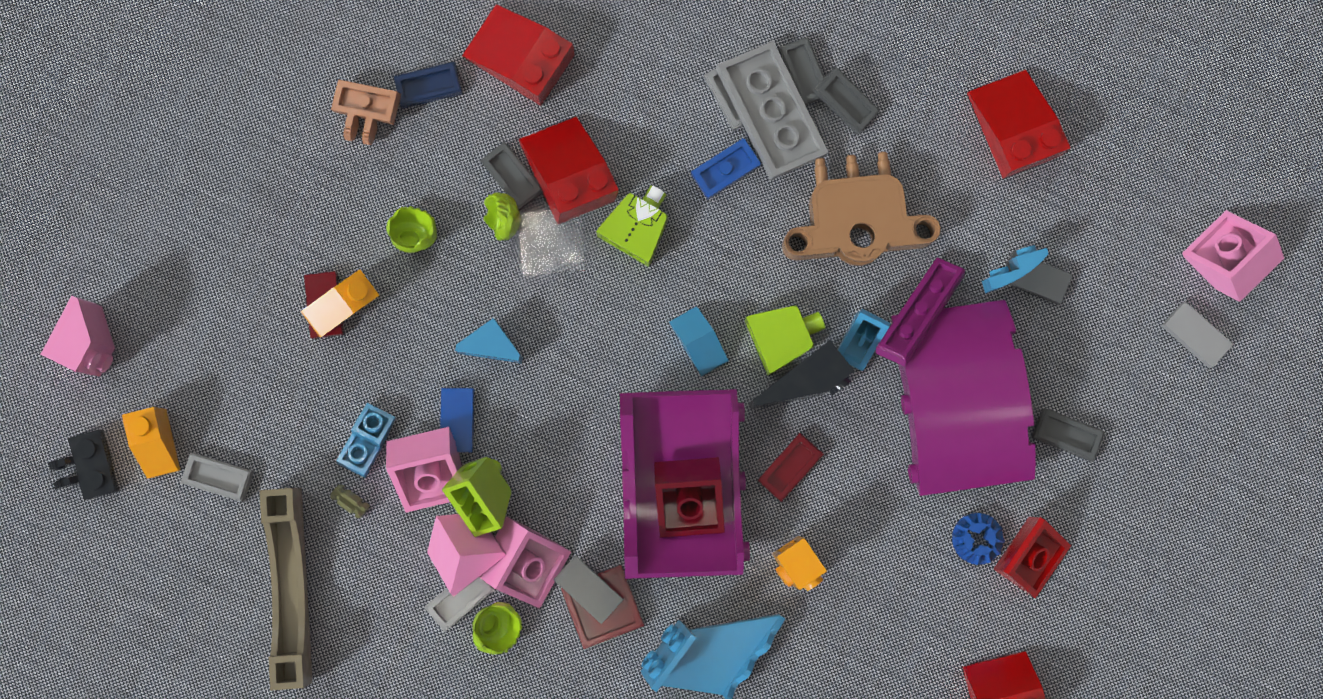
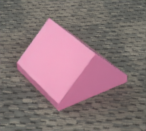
(459, 554)

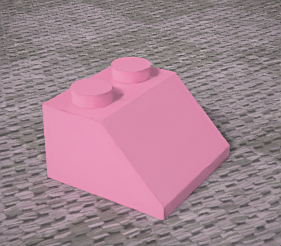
(1234, 255)
(81, 339)
(422, 467)
(528, 565)

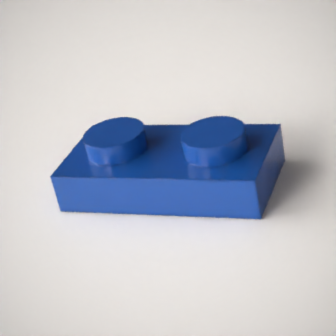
(725, 168)

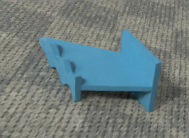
(710, 657)

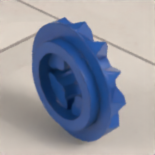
(964, 542)

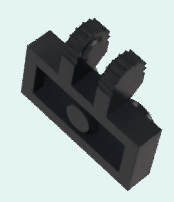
(92, 466)

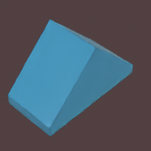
(862, 338)
(699, 341)
(490, 343)

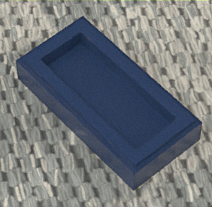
(428, 85)

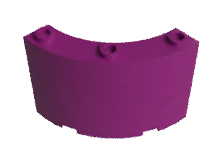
(968, 402)
(672, 429)

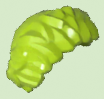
(502, 215)
(411, 229)
(496, 628)

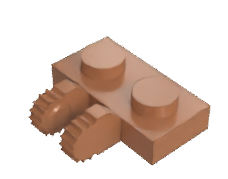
(367, 103)

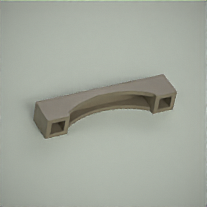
(290, 645)

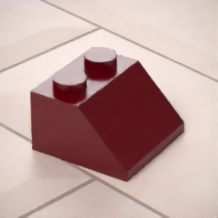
(689, 497)

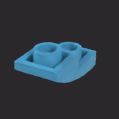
(1023, 263)
(366, 440)

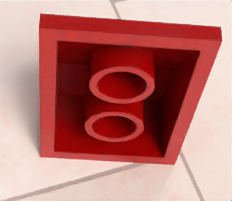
(520, 53)
(1018, 124)
(569, 170)

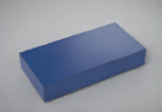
(458, 415)

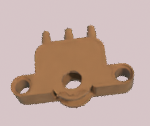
(861, 202)

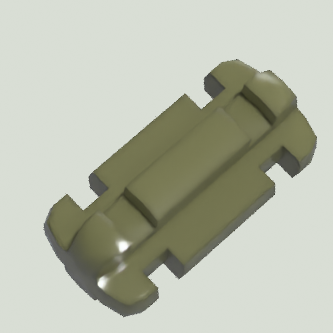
(349, 501)

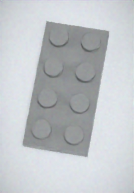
(771, 110)

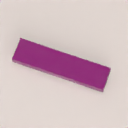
(920, 312)

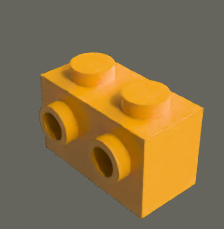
(799, 564)

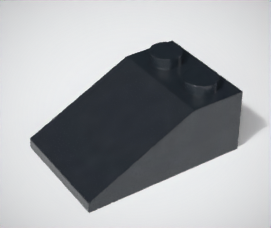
(813, 377)

